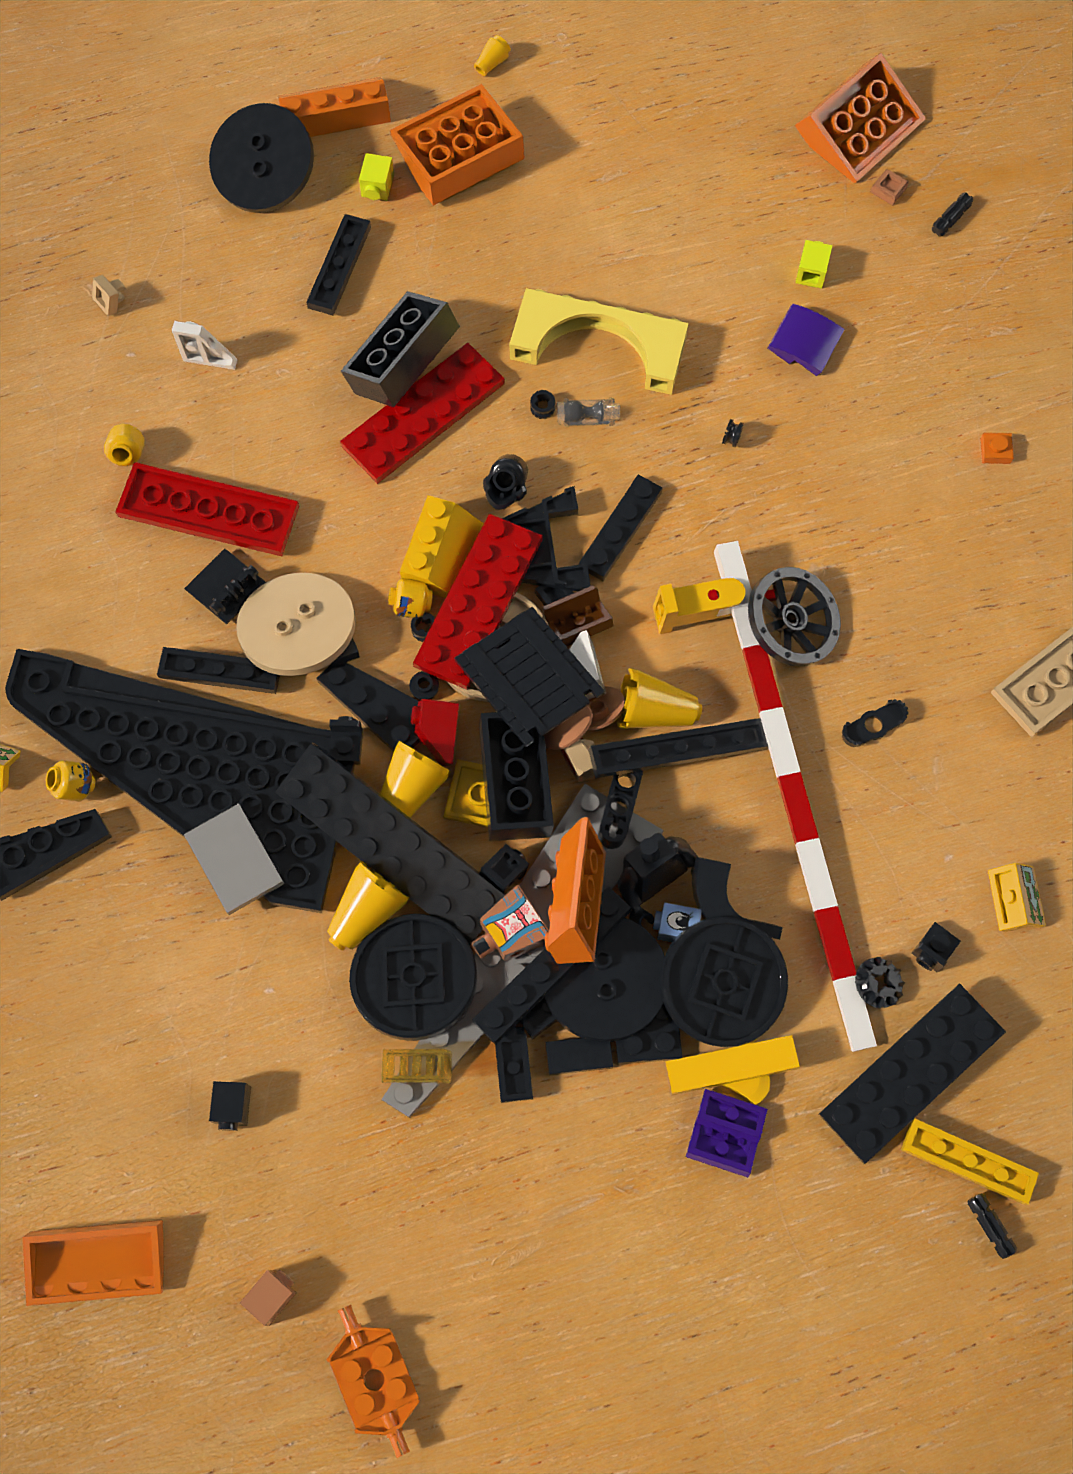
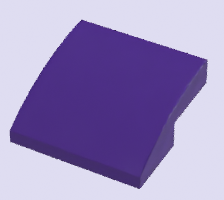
(806, 338)
(726, 1133)

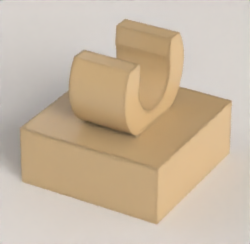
(107, 294)

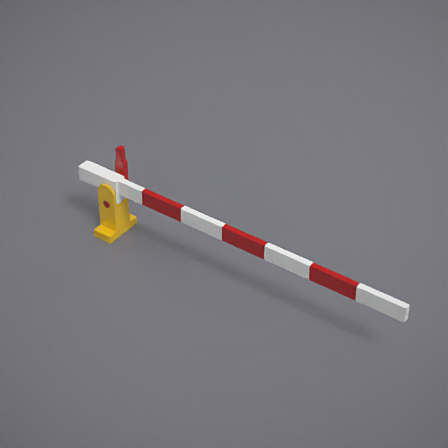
(731, 597)

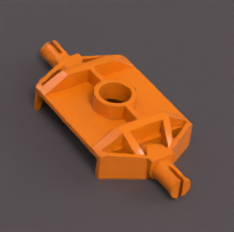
(373, 1410)

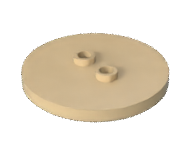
(296, 624)

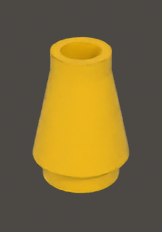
(493, 54)

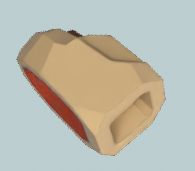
(579, 760)

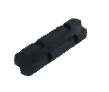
(952, 214)
(992, 1226)

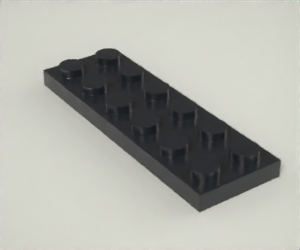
(911, 1073)

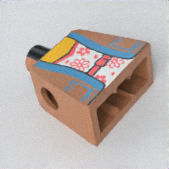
(511, 927)

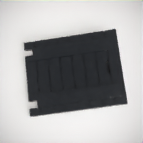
(528, 675)

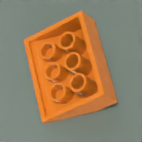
(861, 119)
(458, 144)

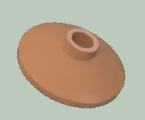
(606, 708)
(570, 730)

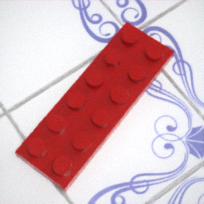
(422, 413)
(207, 509)
(478, 597)

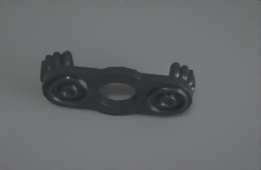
(890, 716)

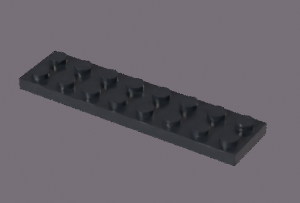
(389, 841)

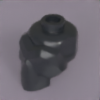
(506, 481)

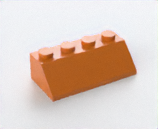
(340, 106)
(576, 895)

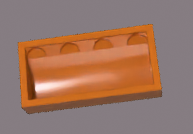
(93, 1262)

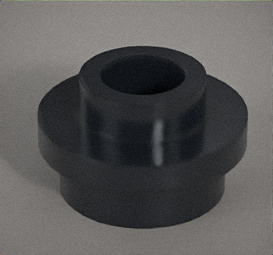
(426, 693)

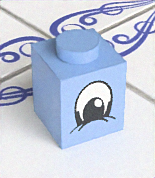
(674, 920)

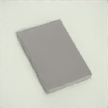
(233, 859)

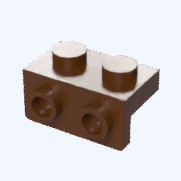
(576, 614)

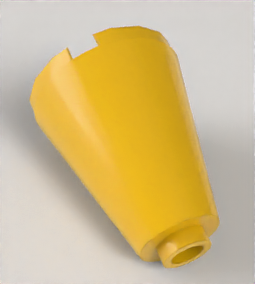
(655, 703)
(411, 779)
(363, 907)

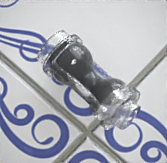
(575, 412)

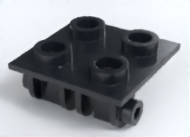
(224, 585)

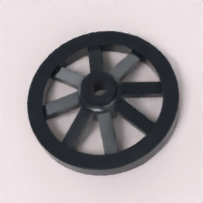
(792, 618)

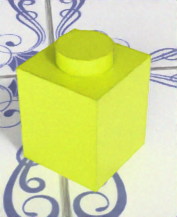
(376, 177)
(813, 263)

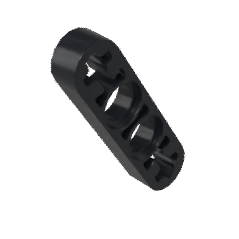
(624, 795)

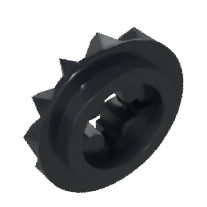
(867, 984)

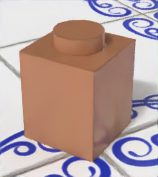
(269, 1296)

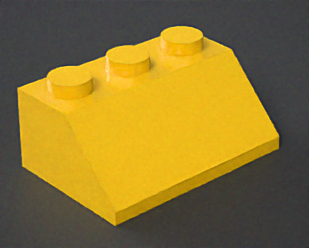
(440, 545)

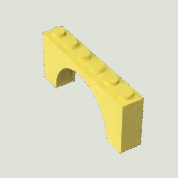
(549, 316)

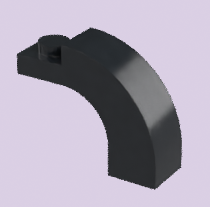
(710, 894)

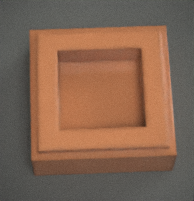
(889, 187)

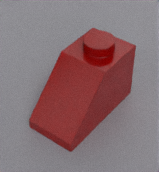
(437, 727)

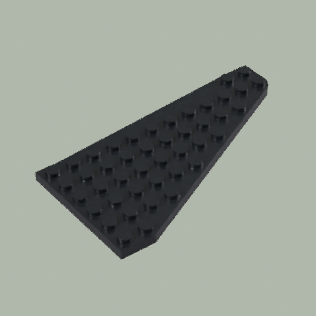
(184, 759)

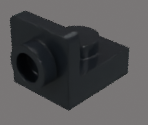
(346, 740)
(505, 867)
(935, 948)

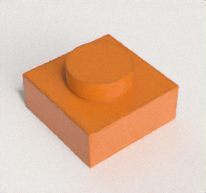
(997, 448)

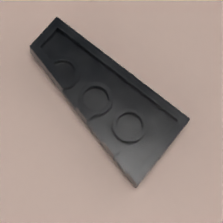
(373, 703)
(47, 848)

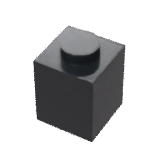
(230, 1105)

